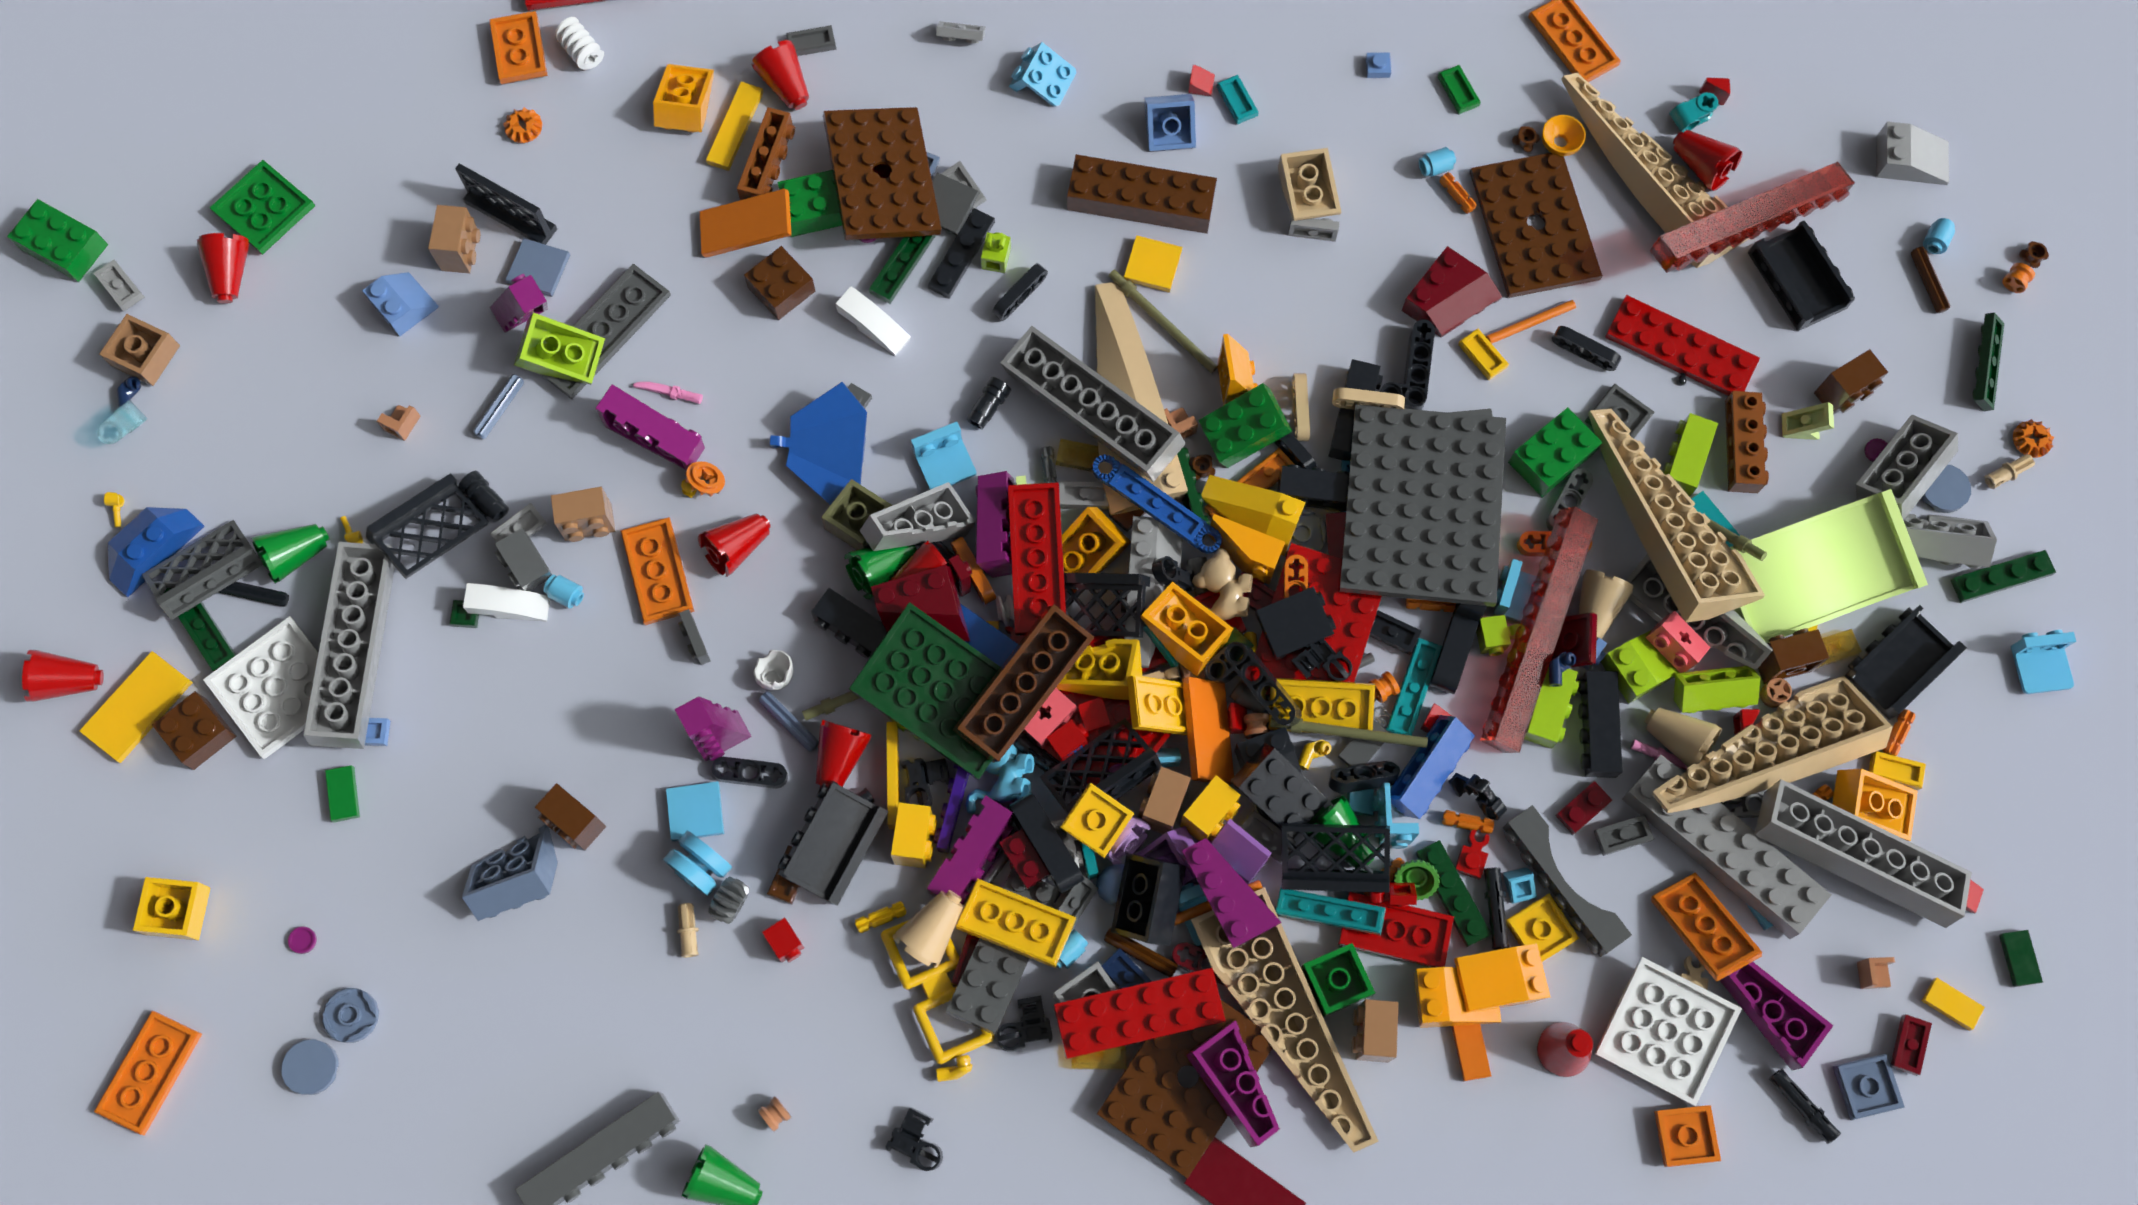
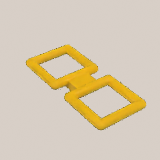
(937, 991)

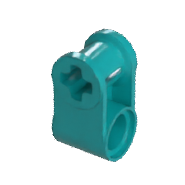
(1694, 112)

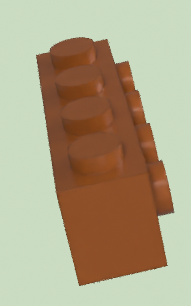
(766, 154)
(1746, 442)

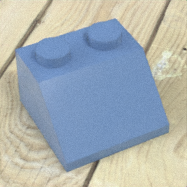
(1170, 122)
(400, 301)

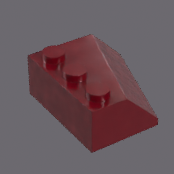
(1450, 293)
(929, 591)

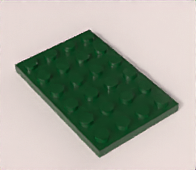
(927, 683)

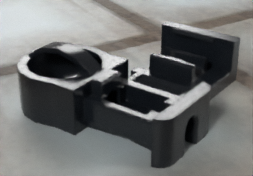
(1172, 574)
(1321, 653)
(923, 776)
(1488, 802)
(1033, 1029)
(909, 1139)

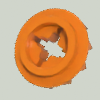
(516, 132)
(2028, 445)
(708, 472)

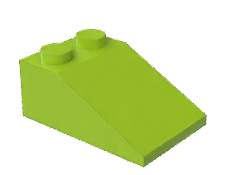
(558, 350)
(1638, 667)

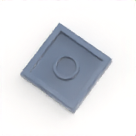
(540, 261)
(1868, 1086)

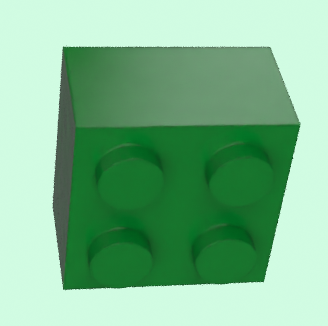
(1337, 980)

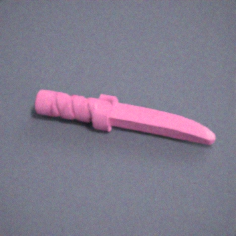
(674, 392)
(1655, 753)

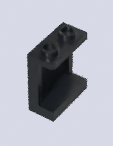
(1295, 622)

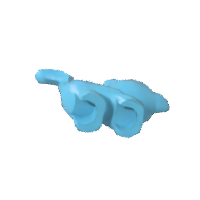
(1010, 781)

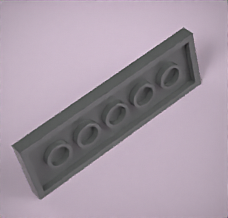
(617, 318)
(994, 970)

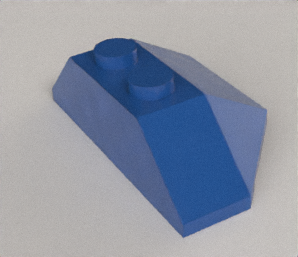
(148, 542)

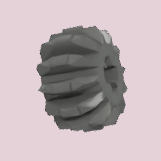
(728, 900)

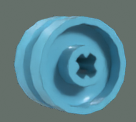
(699, 860)

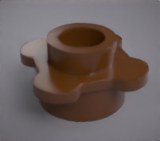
(1528, 133)
(2038, 250)
(1206, 461)

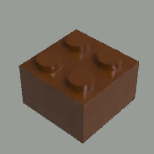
(779, 283)
(1852, 382)
(1793, 655)
(194, 730)
(573, 819)

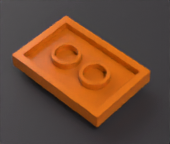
(518, 47)

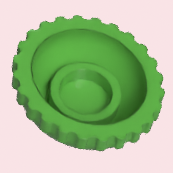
(1421, 874)

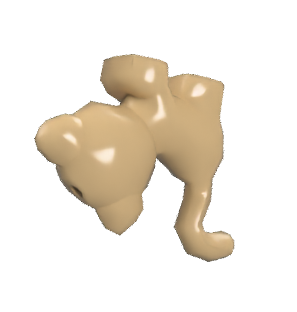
(1219, 576)

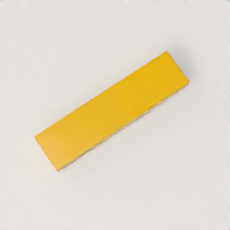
(734, 126)
(892, 773)

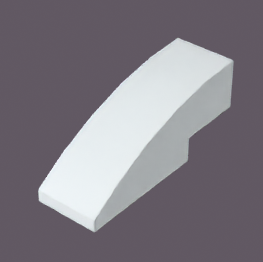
(872, 321)
(505, 602)

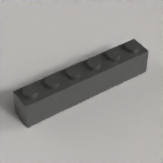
(601, 1153)

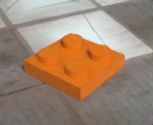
(1687, 1136)

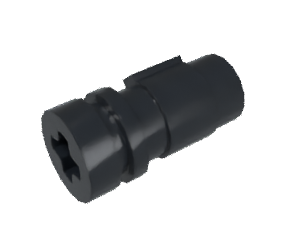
(987, 404)
(486, 498)

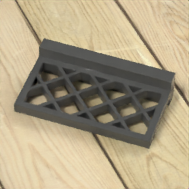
(208, 579)

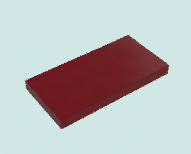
(1230, 1179)

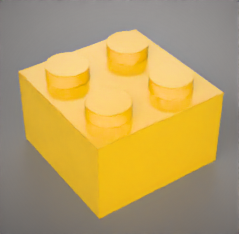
(1211, 809)
(912, 835)
(171, 908)

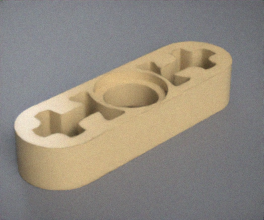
(1348, 397)
(1301, 406)

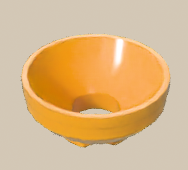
(1567, 128)

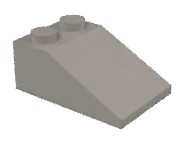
(1911, 154)

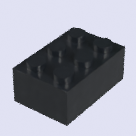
(1278, 789)
(1148, 899)

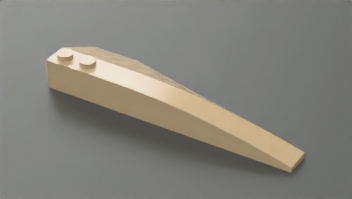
(1644, 165)
(1125, 365)
(1688, 555)
(1801, 738)
(1278, 999)

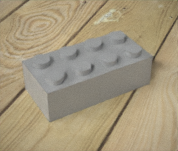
(1910, 463)

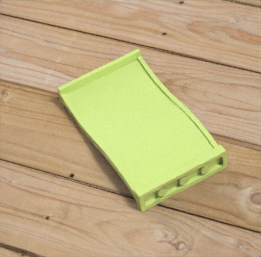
(1831, 566)

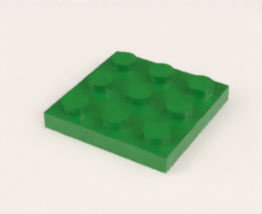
(262, 206)

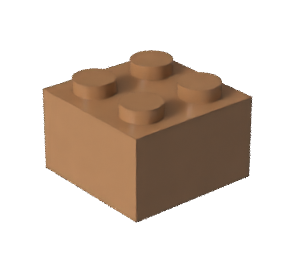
(454, 239)
(139, 349)
(583, 514)
(1165, 801)
(1375, 1031)

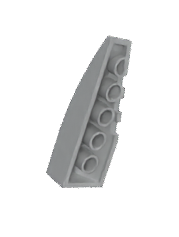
(1952, 540)
(1148, 543)
(1724, 632)

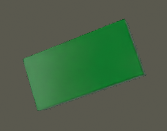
(1459, 89)
(342, 793)

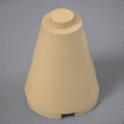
(1603, 597)
(1683, 735)
(931, 928)

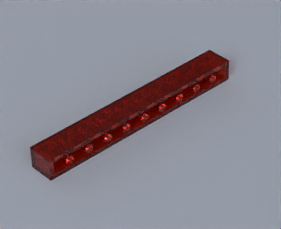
(1751, 217)
(1539, 630)

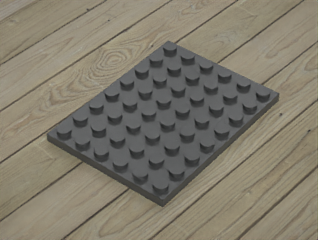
(1424, 505)

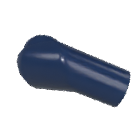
(128, 390)
(1558, 666)

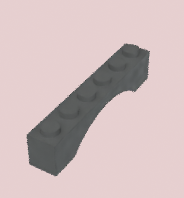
(1599, 926)

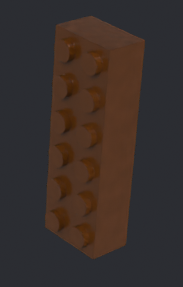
(1141, 193)
(1023, 683)

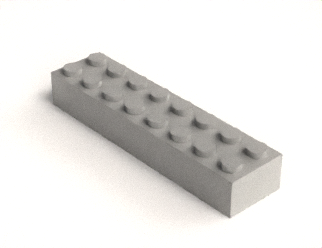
(1093, 403)
(349, 647)
(1863, 853)
(1732, 854)

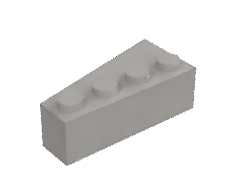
(927, 516)

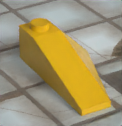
(1254, 507)
(1104, 670)

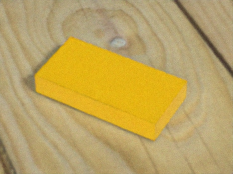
(1483, 354)
(1898, 769)
(1953, 1004)

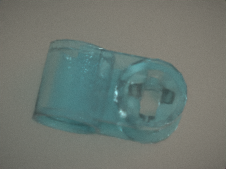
(124, 419)

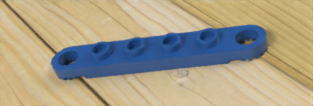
(1156, 504)

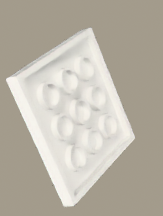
(269, 686)
(1668, 1031)

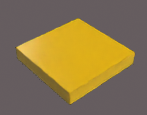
(1153, 263)
(1096, 820)
(1542, 925)

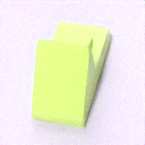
(1808, 422)

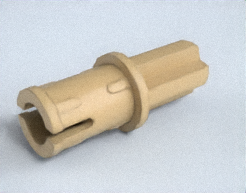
(2009, 471)
(687, 930)

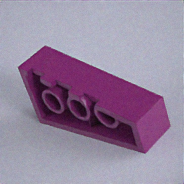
(518, 302)
(649, 428)
(993, 524)
(712, 727)
(974, 850)
(1230, 897)
(1779, 1014)
(1235, 1084)

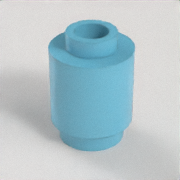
(1437, 162)
(1939, 236)
(563, 591)
(1073, 949)

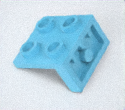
(943, 456)

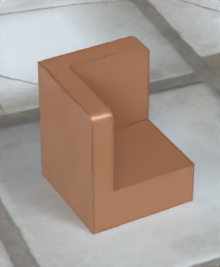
(400, 422)
(1181, 422)
(1874, 972)

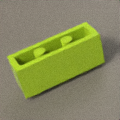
(1690, 451)
(1716, 689)
(1551, 710)

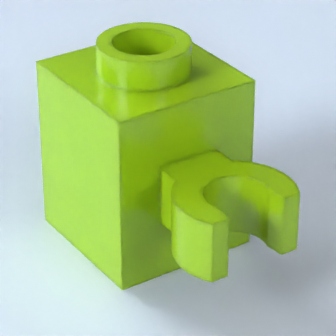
(996, 252)
(1495, 635)

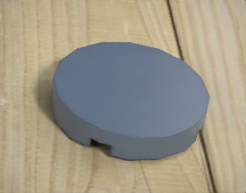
(1948, 491)
(1310, 531)
(350, 1015)
(310, 1067)

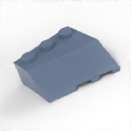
(512, 876)

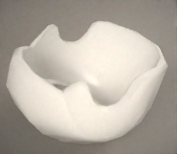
(773, 670)

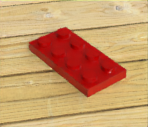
(1406, 934)

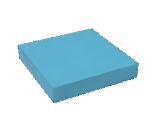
(695, 810)

